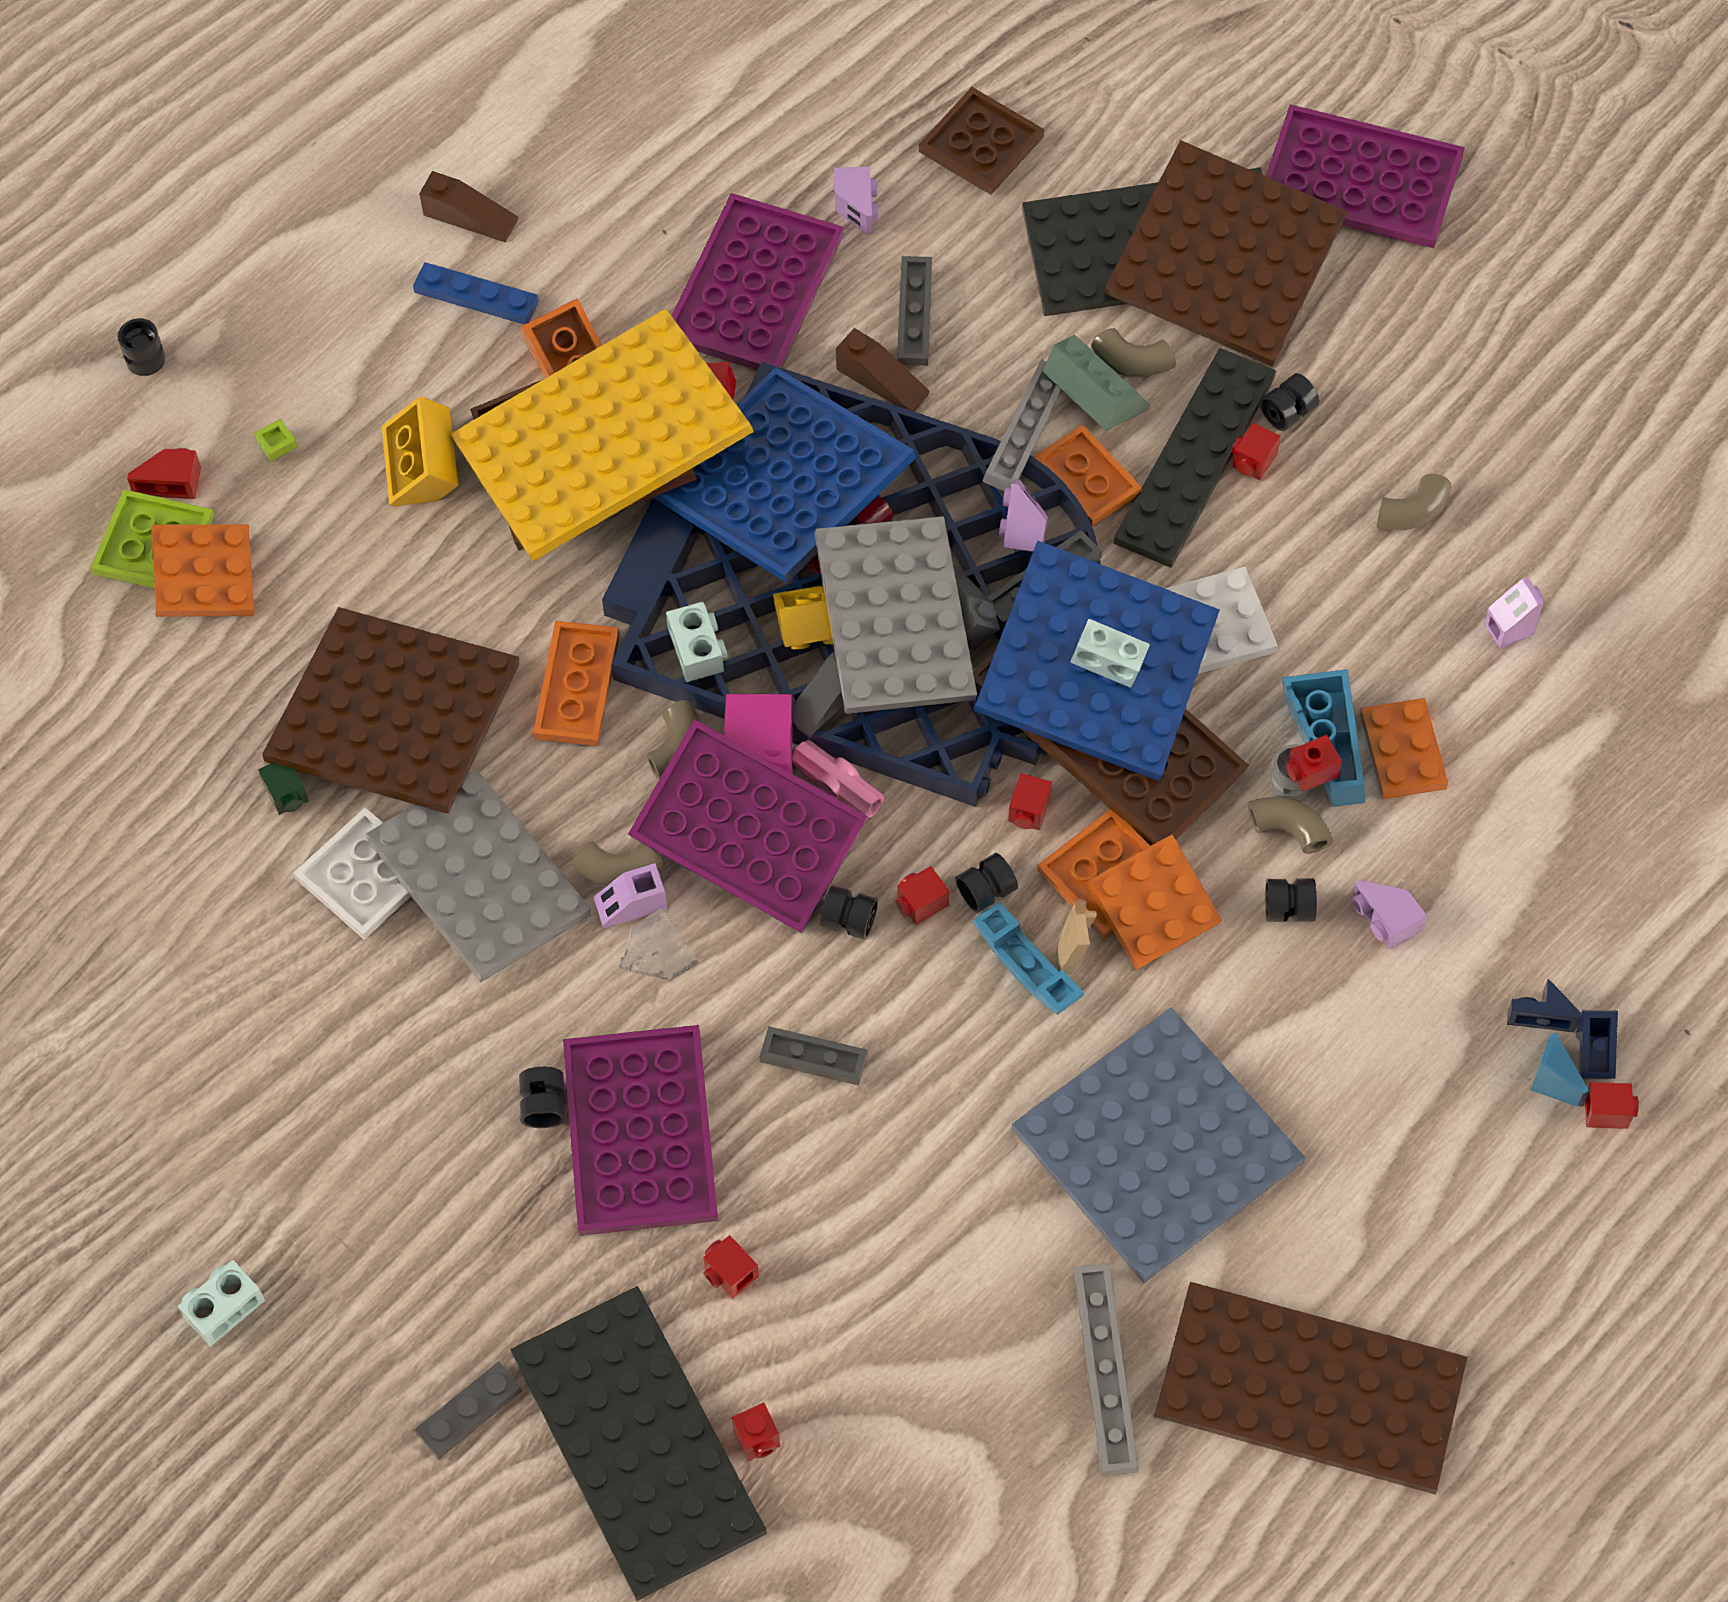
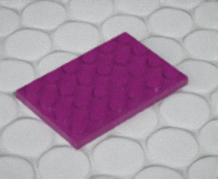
(1380, 175)
(755, 282)
(748, 826)
(639, 1130)

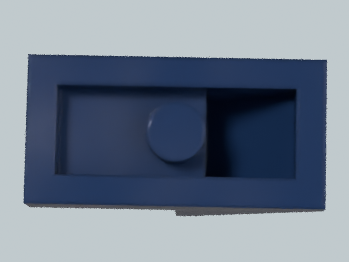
(1552, 1013)
(1597, 1043)

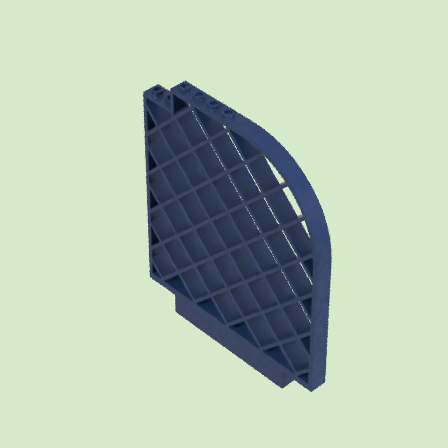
(665, 539)

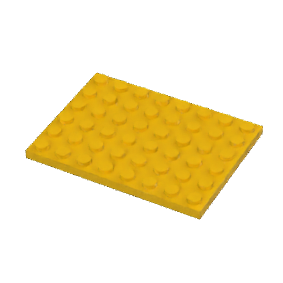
(600, 434)

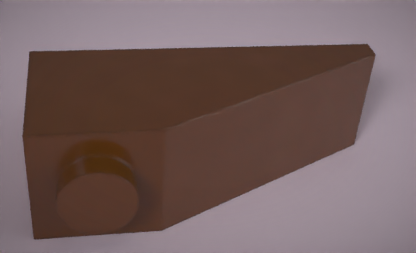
(464, 207)
(879, 371)

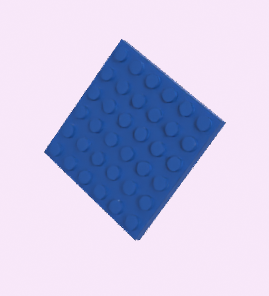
(794, 474)
(1047, 695)

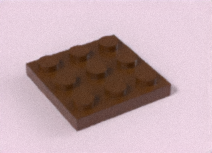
(981, 140)

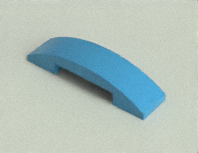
(1025, 961)

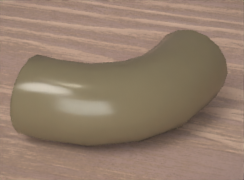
(1131, 358)
(1416, 509)
(678, 720)
(1292, 817)
(606, 867)

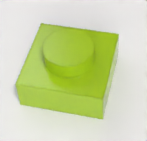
(275, 440)

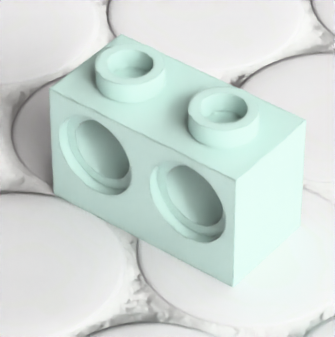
(695, 641)
(1110, 653)
(227, 1309)

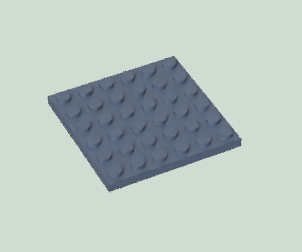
(1158, 1144)

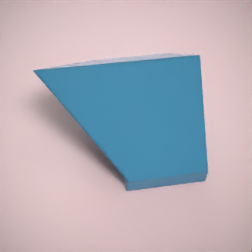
(1558, 1075)

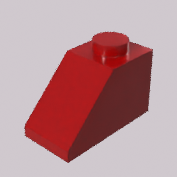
(168, 474)

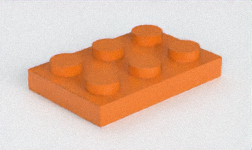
(1090, 474)
(1403, 748)

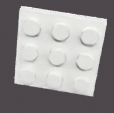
(1241, 625)
(353, 877)

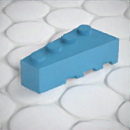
(1323, 707)

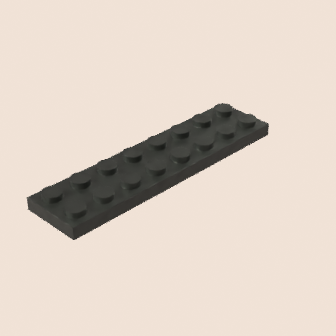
(1194, 458)

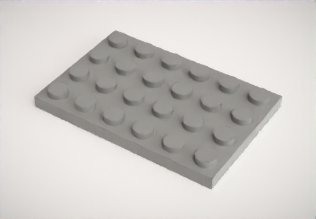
(895, 615)
(479, 877)

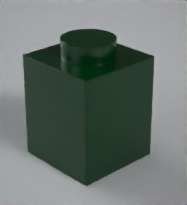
(283, 787)

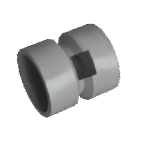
(1280, 781)

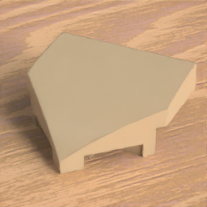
(1074, 937)

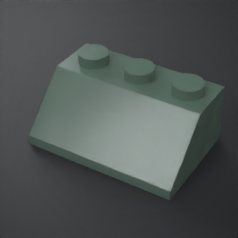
(1093, 383)

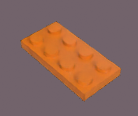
(576, 683)

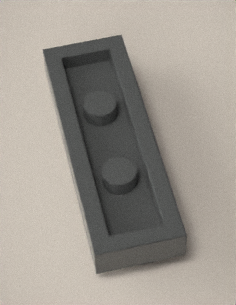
(813, 1055)
(468, 1410)

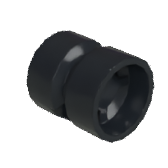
(141, 347)
(1290, 401)
(982, 885)
(1291, 900)
(848, 912)
(542, 1097)

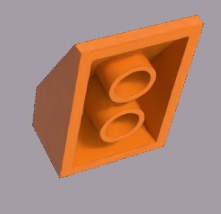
(560, 337)

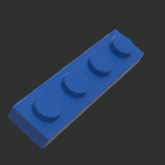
(475, 293)

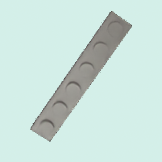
(1023, 430)
(1105, 1370)

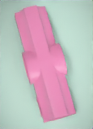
(837, 778)

